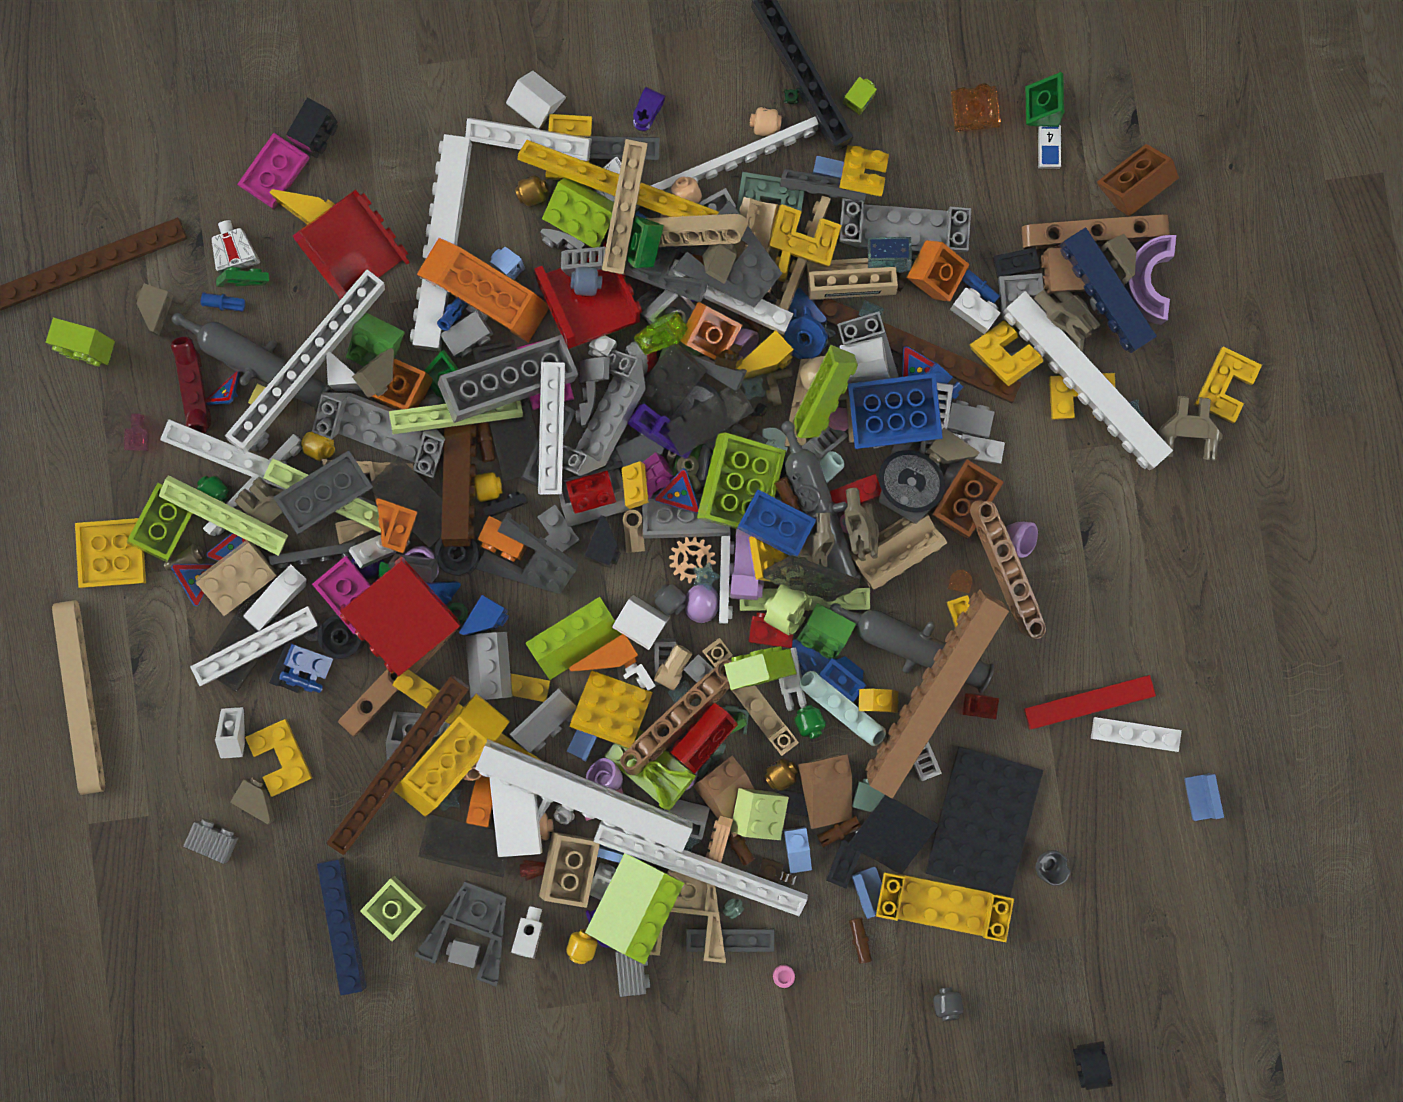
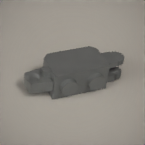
(632, 451)

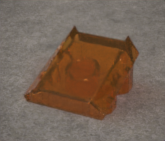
(975, 108)

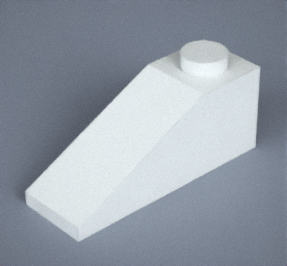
(276, 597)

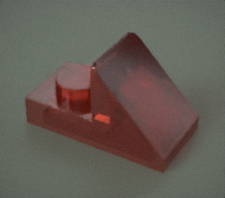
(980, 706)

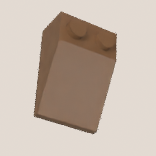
(721, 787)
(827, 790)

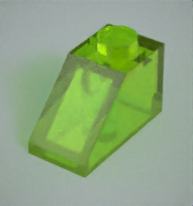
(661, 333)

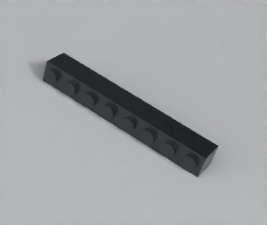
(803, 73)

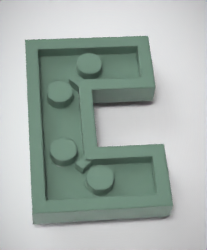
(768, 187)

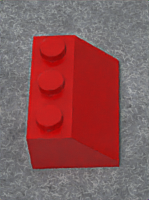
(704, 737)

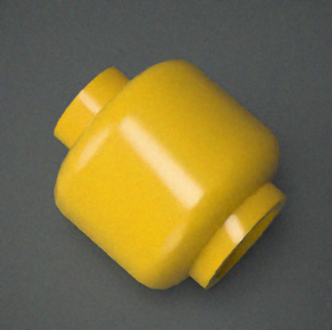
(317, 446)
(487, 486)
(581, 947)

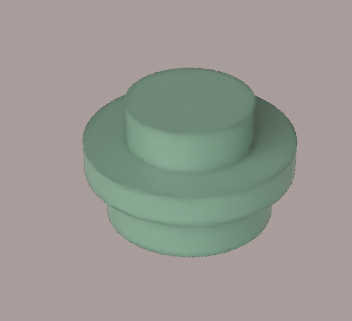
(733, 908)

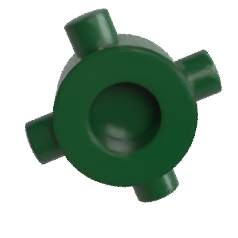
(791, 96)

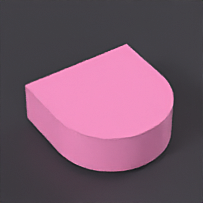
(838, 419)

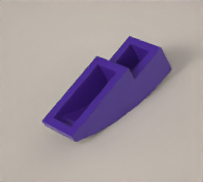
(653, 427)

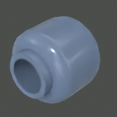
(585, 281)

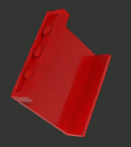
(349, 242)
(588, 317)
(400, 617)

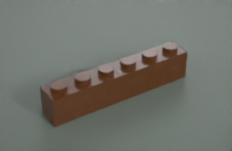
(458, 485)

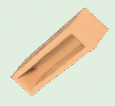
(719, 838)

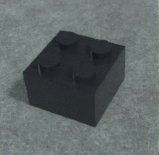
(312, 128)

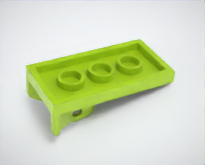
(662, 778)

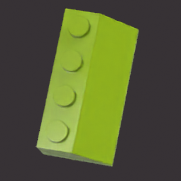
(824, 392)
(573, 638)

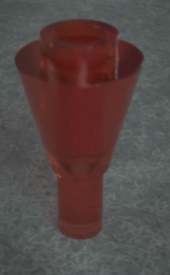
(531, 869)

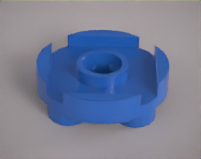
(813, 329)

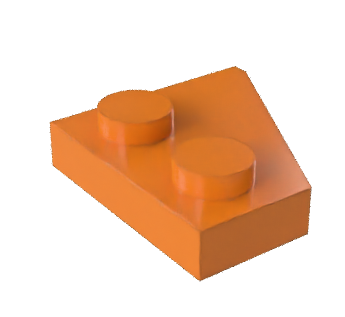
(395, 524)

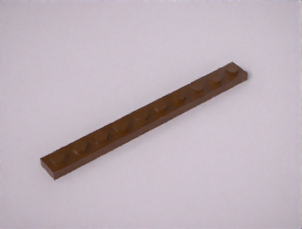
(91, 263)
(955, 365)
(398, 764)

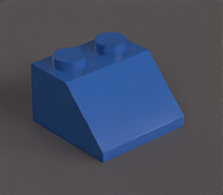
(484, 617)

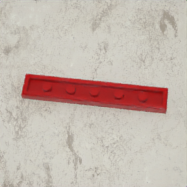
(1089, 702)

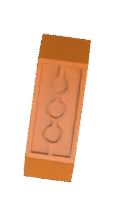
(484, 288)

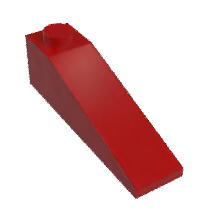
(868, 489)

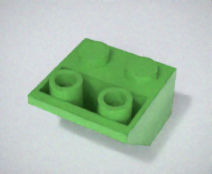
(371, 338)
(826, 632)

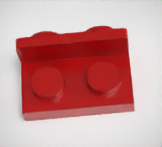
(590, 492)
(766, 634)

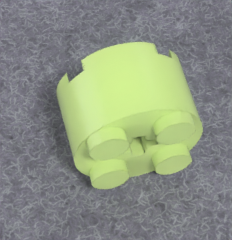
(787, 609)

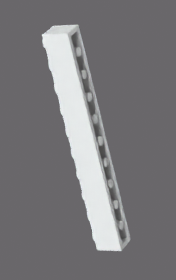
(445, 224)
(305, 362)
(1087, 381)
(584, 796)

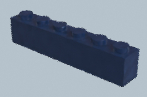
(1107, 290)
(341, 926)

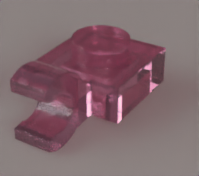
(136, 438)

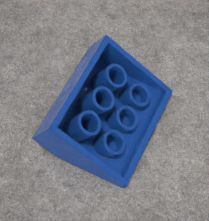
(895, 411)

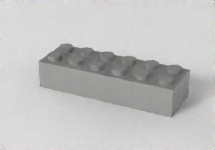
(502, 379)

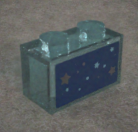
(890, 253)

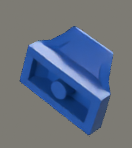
(844, 677)

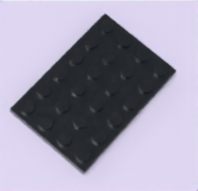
(984, 821)

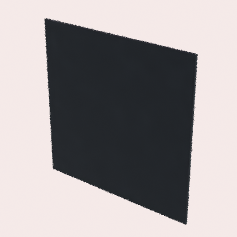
(893, 834)

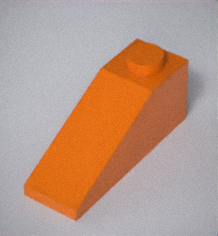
(612, 655)
(481, 805)

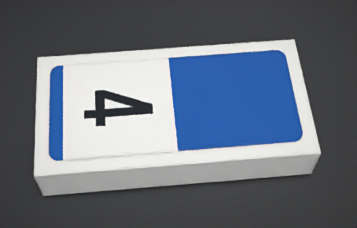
(1049, 147)

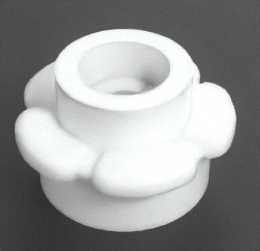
(563, 815)

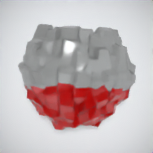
(648, 361)

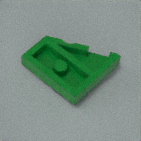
(234, 275)

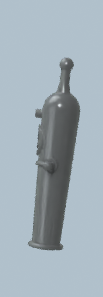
(247, 357)
(814, 497)
(908, 642)

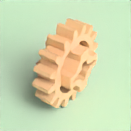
(683, 548)

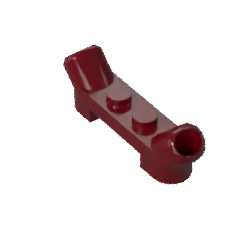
(191, 384)

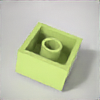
(759, 814)
(393, 908)

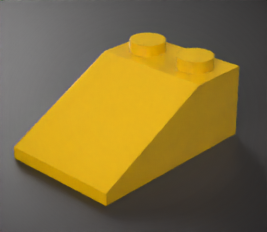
(302, 206)
(767, 357)

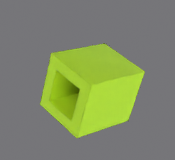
(860, 95)

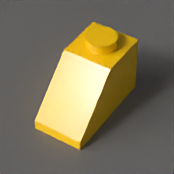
(878, 700)

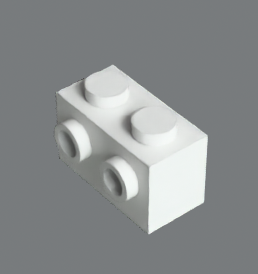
(975, 310)

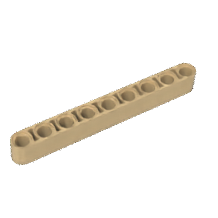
(78, 697)

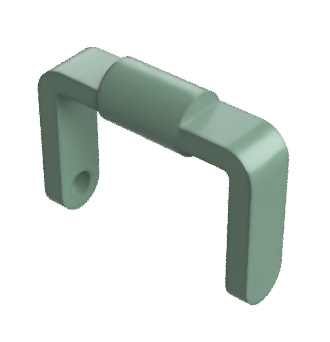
(734, 710)

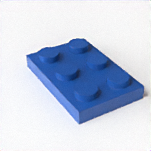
(776, 523)

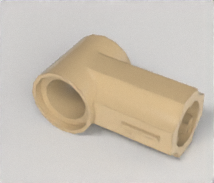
(633, 534)
(671, 672)

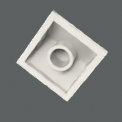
(534, 99)
(870, 358)
(339, 375)
(640, 622)

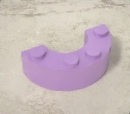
(1150, 303)
(743, 579)

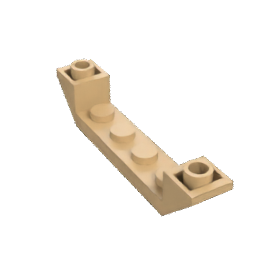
(755, 704)

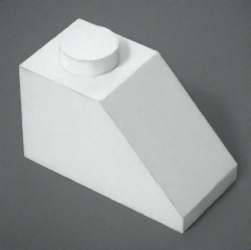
(231, 733)

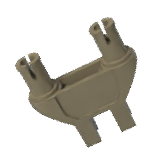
(1069, 315)
(1192, 425)
(263, 509)
(861, 525)
(819, 544)

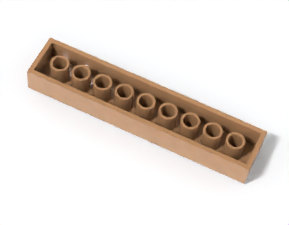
(935, 693)

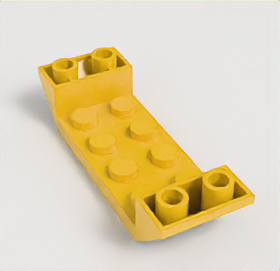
(451, 755)
(945, 906)

